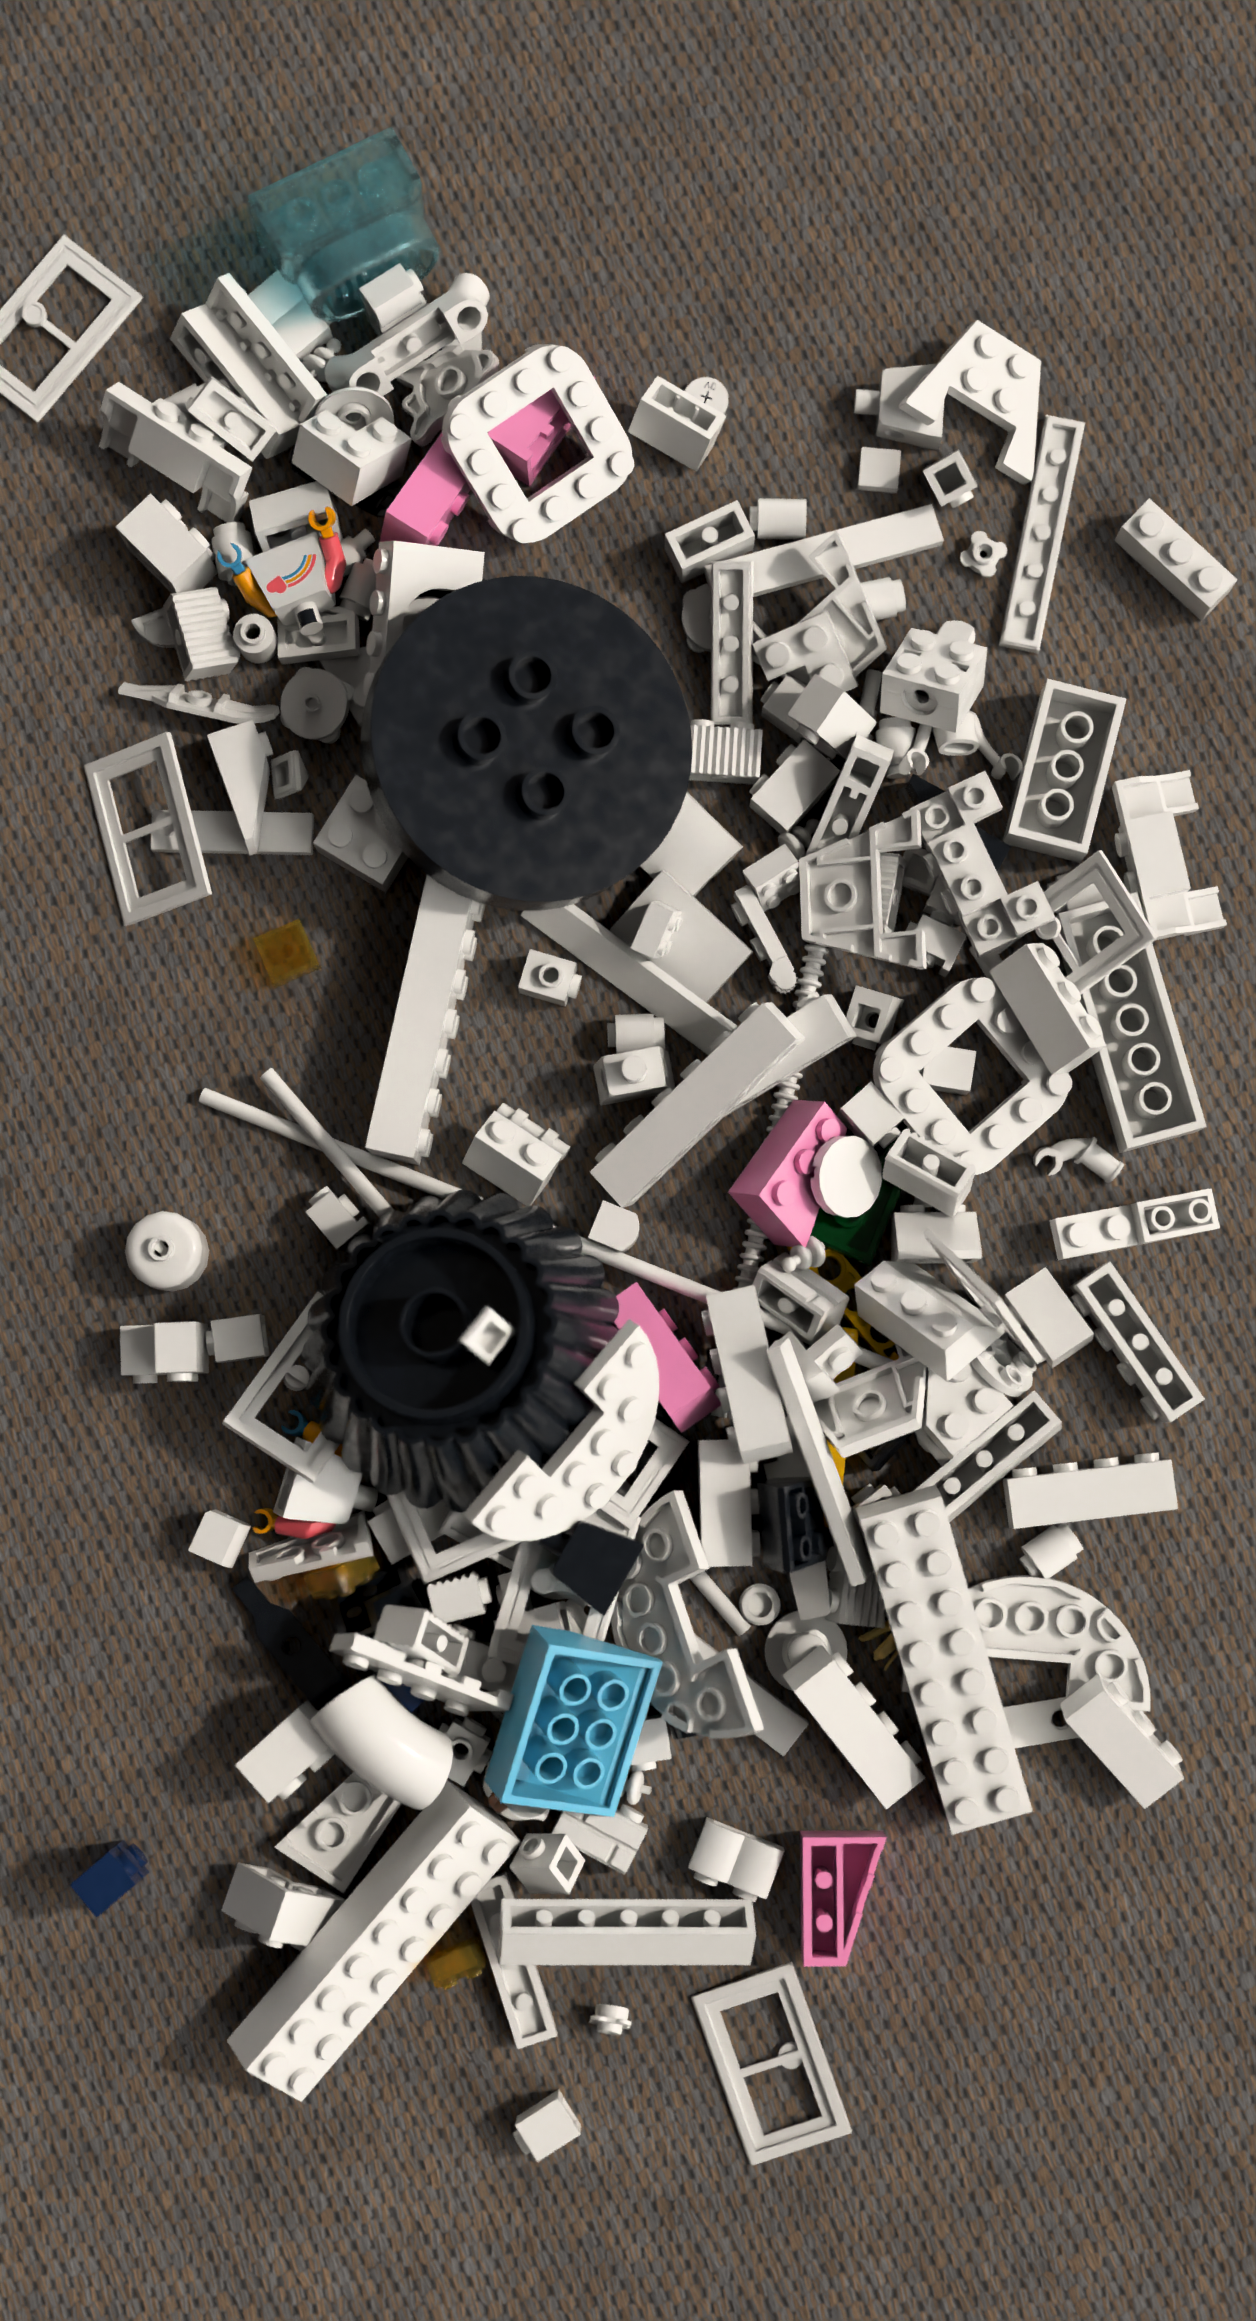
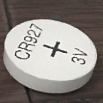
(710, 392)

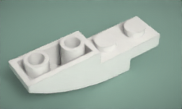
(1134, 1224)

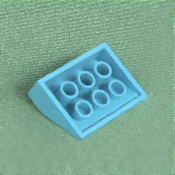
(571, 1723)

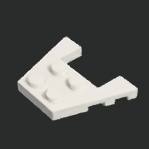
(992, 380)
(846, 608)
(845, 898)
(874, 1405)

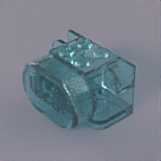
(346, 224)

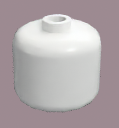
(179, 1264)

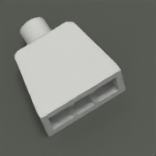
(891, 420)
(633, 1075)

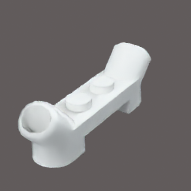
(452, 316)

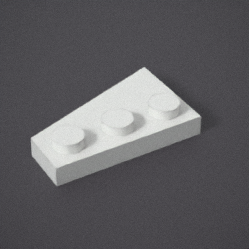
(298, 1555)

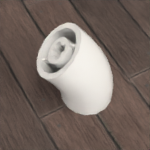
(386, 1743)

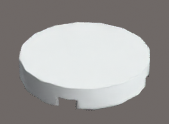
(846, 1176)

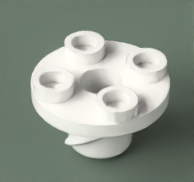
(1005, 1367)
(795, 1639)

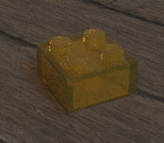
(287, 953)
(340, 1578)
(456, 1962)

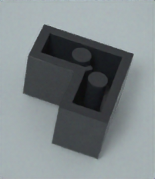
(364, 1606)

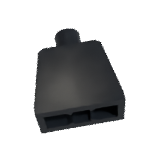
(593, 1562)

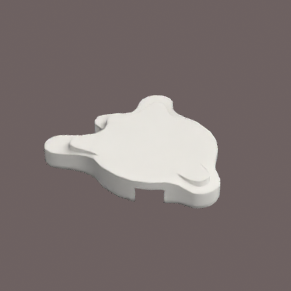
(438, 382)

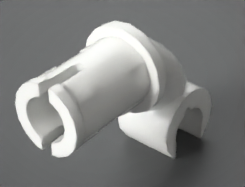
(1082, 1151)

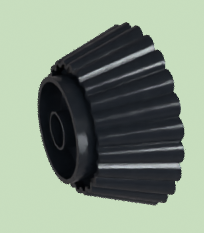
(391, 1359)

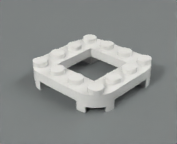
(506, 393)
(934, 1029)

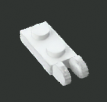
(766, 943)

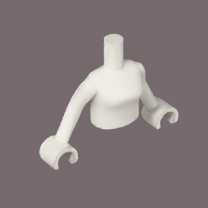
(963, 742)

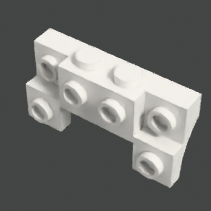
(175, 447)
(1155, 855)
(968, 873)

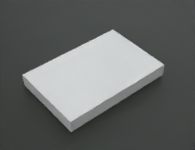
(701, 950)

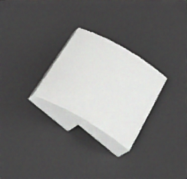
(693, 848)

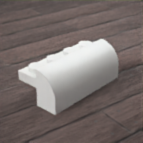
(249, 357)

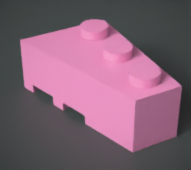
(531, 436)
(427, 500)
(778, 1178)
(683, 1389)
(834, 1885)

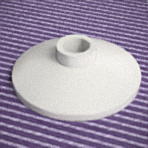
(356, 406)

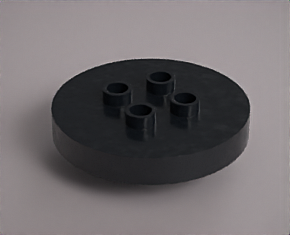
(526, 743)

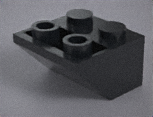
(791, 1524)

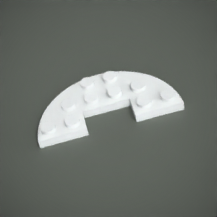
(595, 1458)
(651, 1618)
(1060, 1624)

